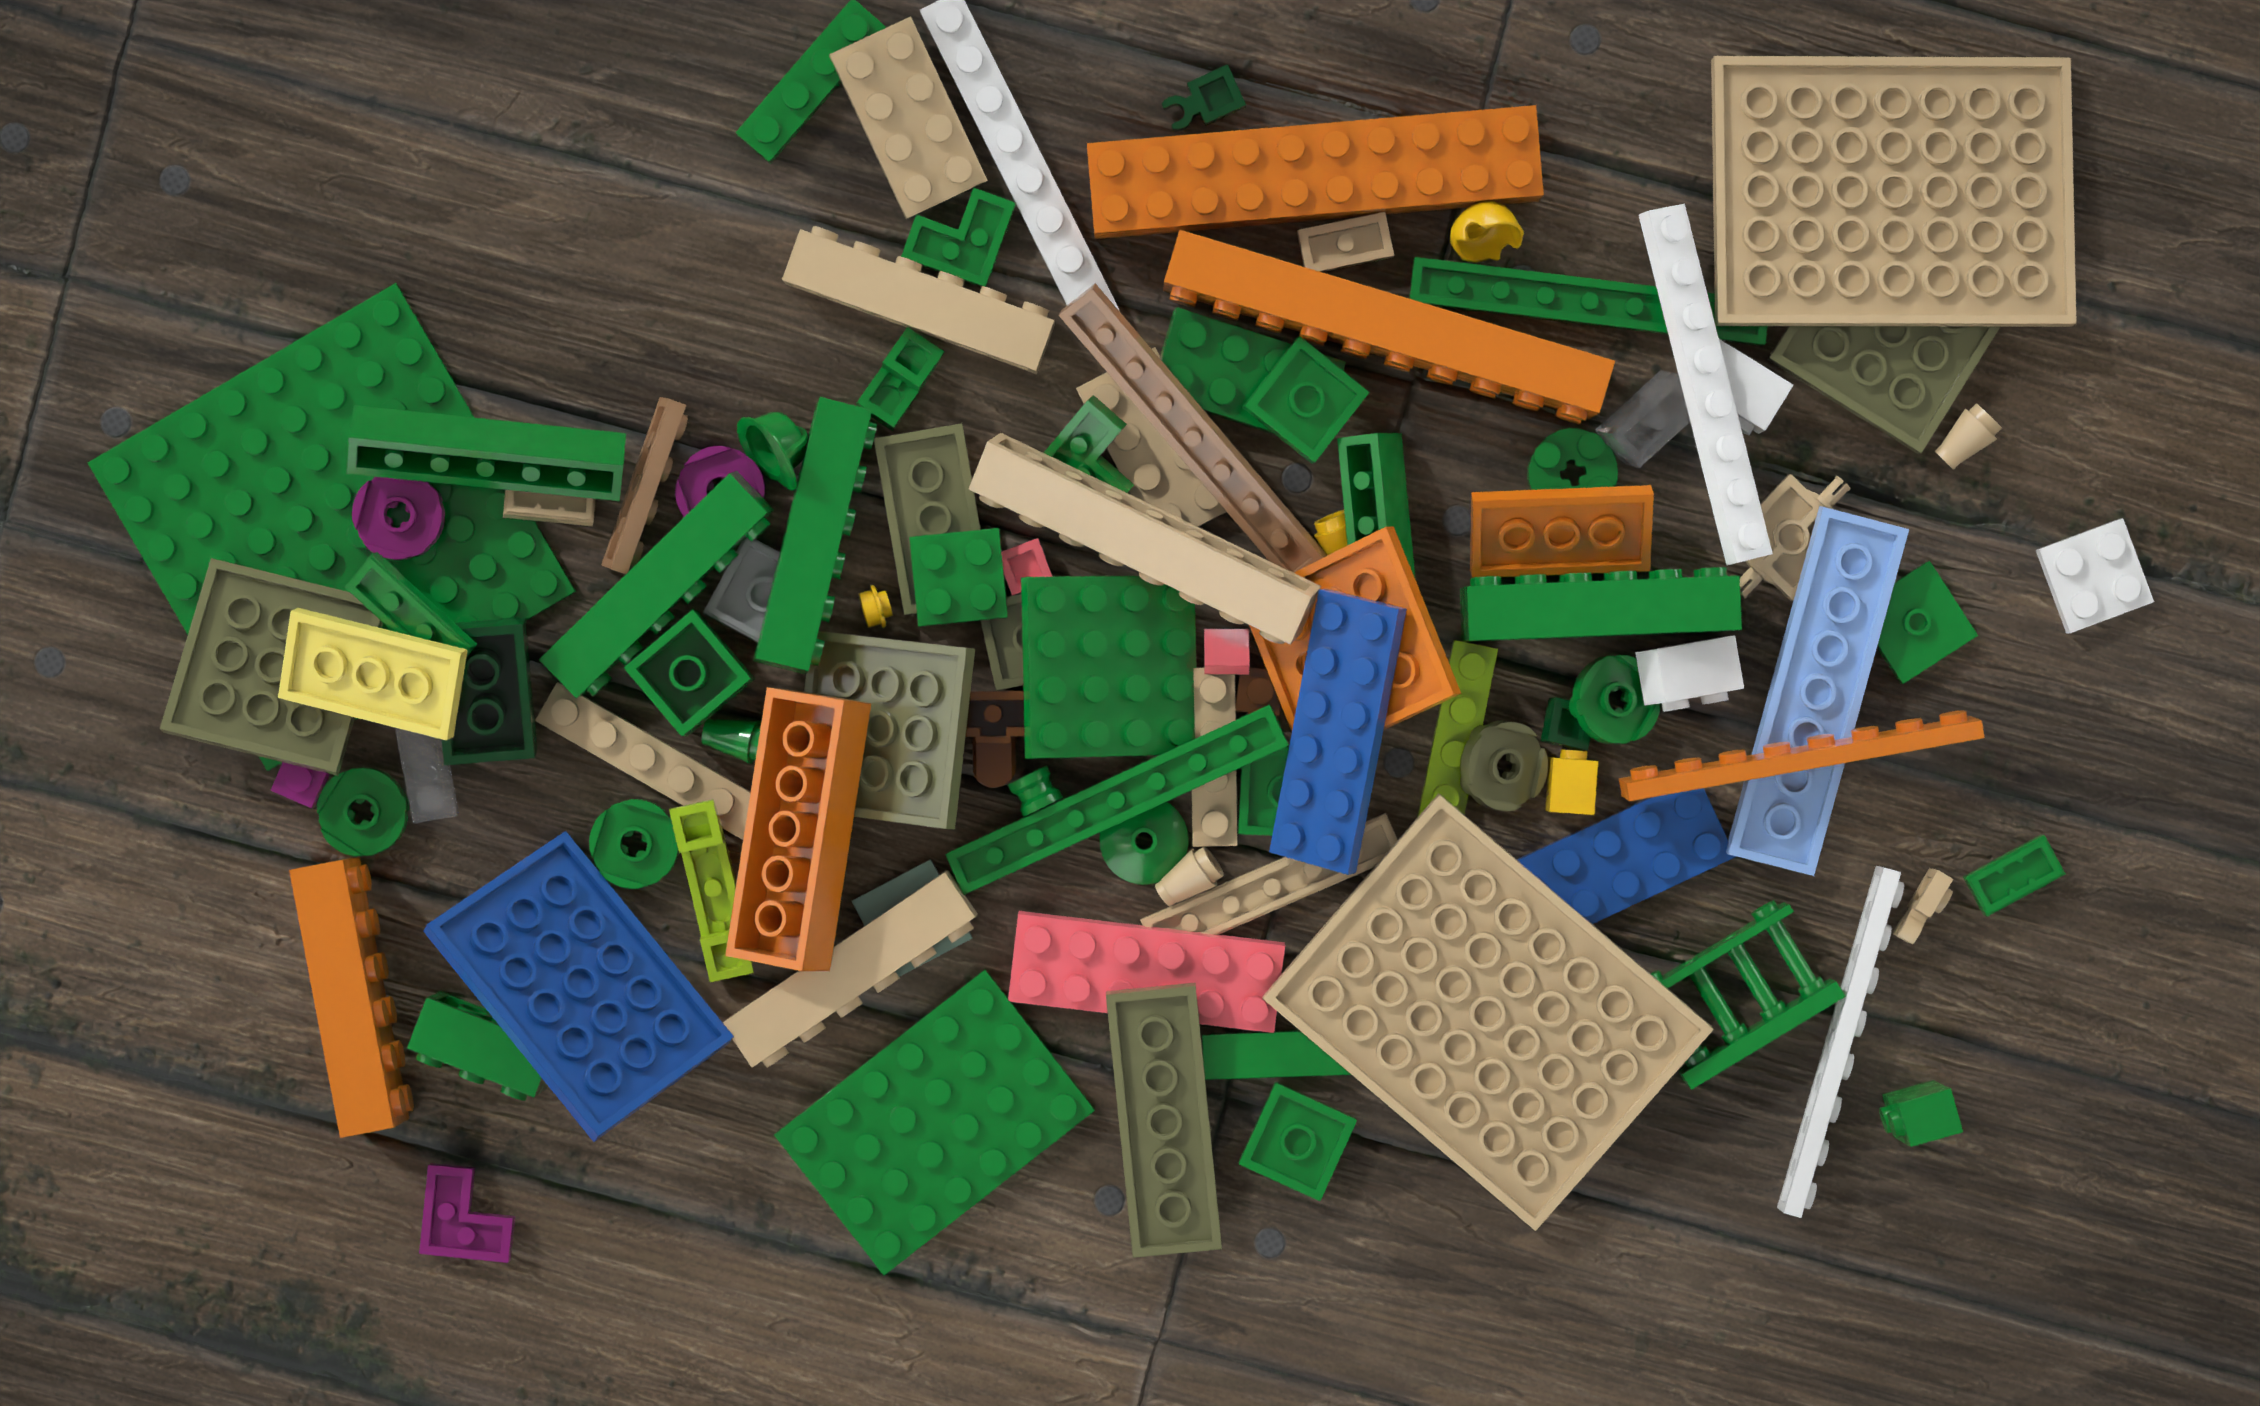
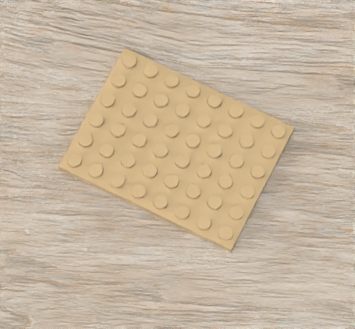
(1893, 191)
(1487, 1012)

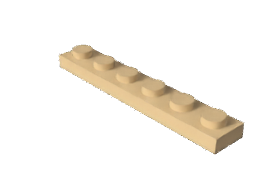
(644, 756)

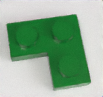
(967, 250)
(1086, 439)

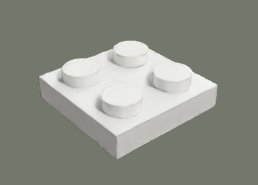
(2094, 576)

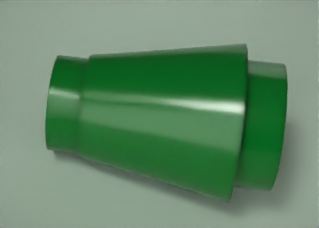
(733, 737)

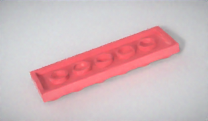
(1079, 959)

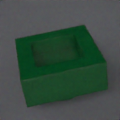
(1562, 728)

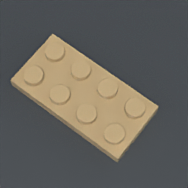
(908, 117)
(1150, 461)

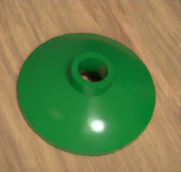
(1149, 864)

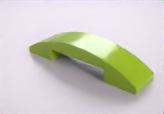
(710, 883)

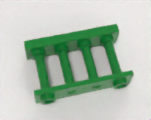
(1775, 1015)

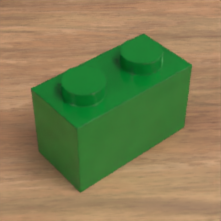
(1920, 1113)

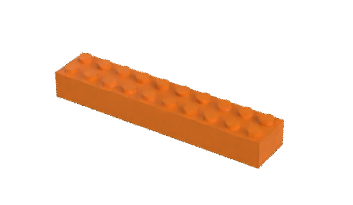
(1314, 171)
(1387, 326)

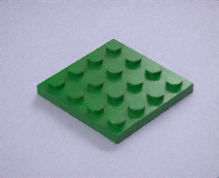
(1106, 667)

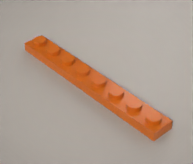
(1782, 759)

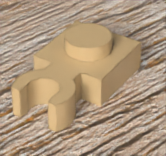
(1930, 896)

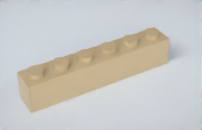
(918, 300)
(857, 964)

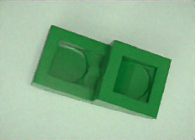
(900, 378)

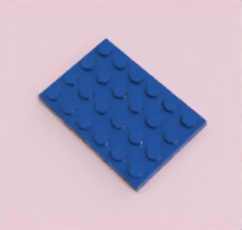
(578, 985)

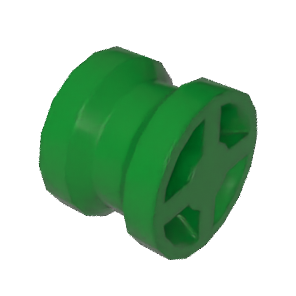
(1035, 791)

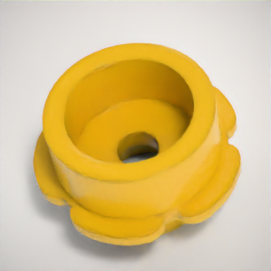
(875, 607)

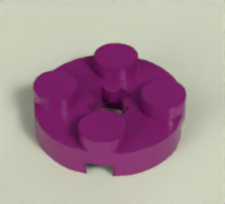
(713, 464)
(377, 529)

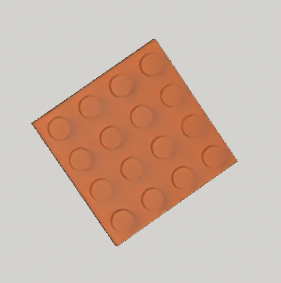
(1379, 572)

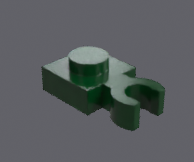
(1211, 96)

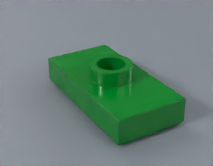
(2014, 875)

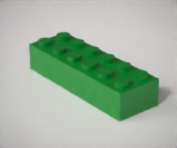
(1600, 608)

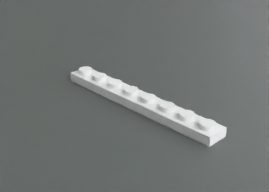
(1013, 148)
(1705, 384)
(1836, 1061)

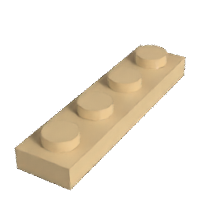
(1214, 802)

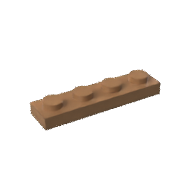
(639, 502)

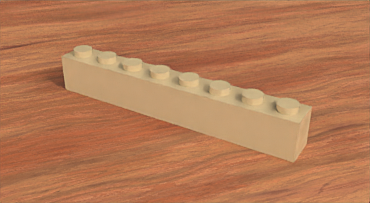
(1144, 539)

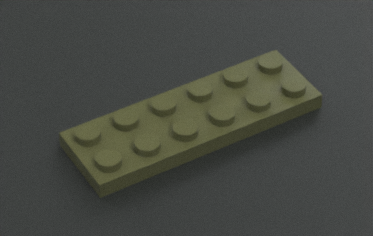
(1163, 1120)

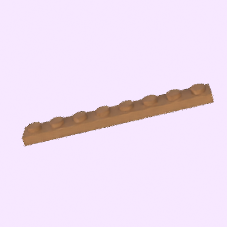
(1190, 431)

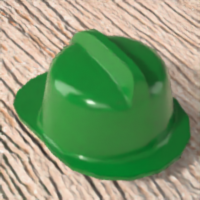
(774, 445)

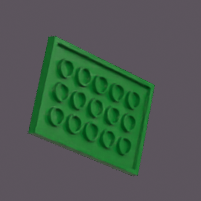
(934, 1122)

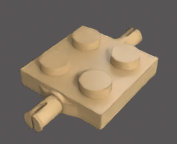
(1789, 522)

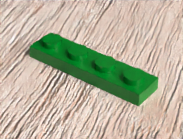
(805, 84)

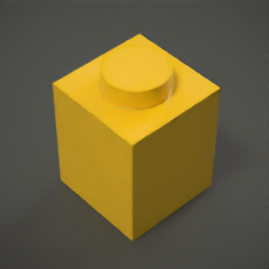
(1571, 783)

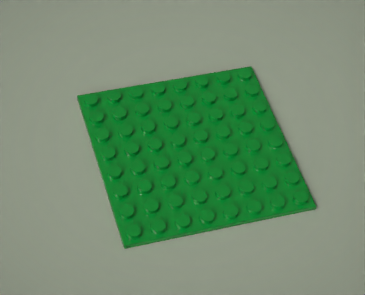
(266, 484)

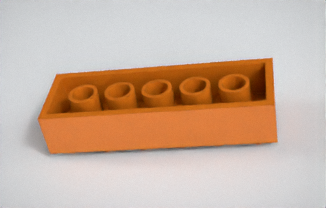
(798, 830)
(351, 996)

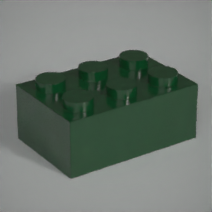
(495, 697)

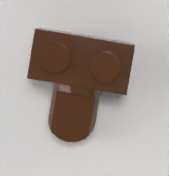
(994, 724)

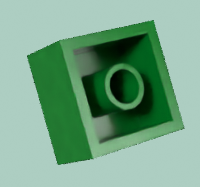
(689, 673)

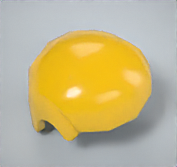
(1485, 231)

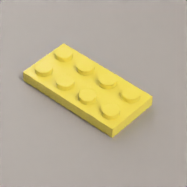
(372, 673)

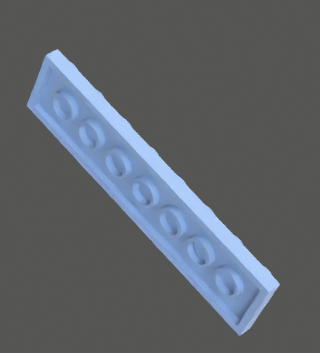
(1818, 684)

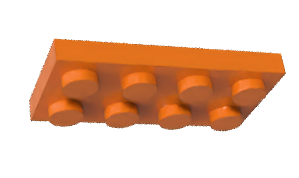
(1561, 531)

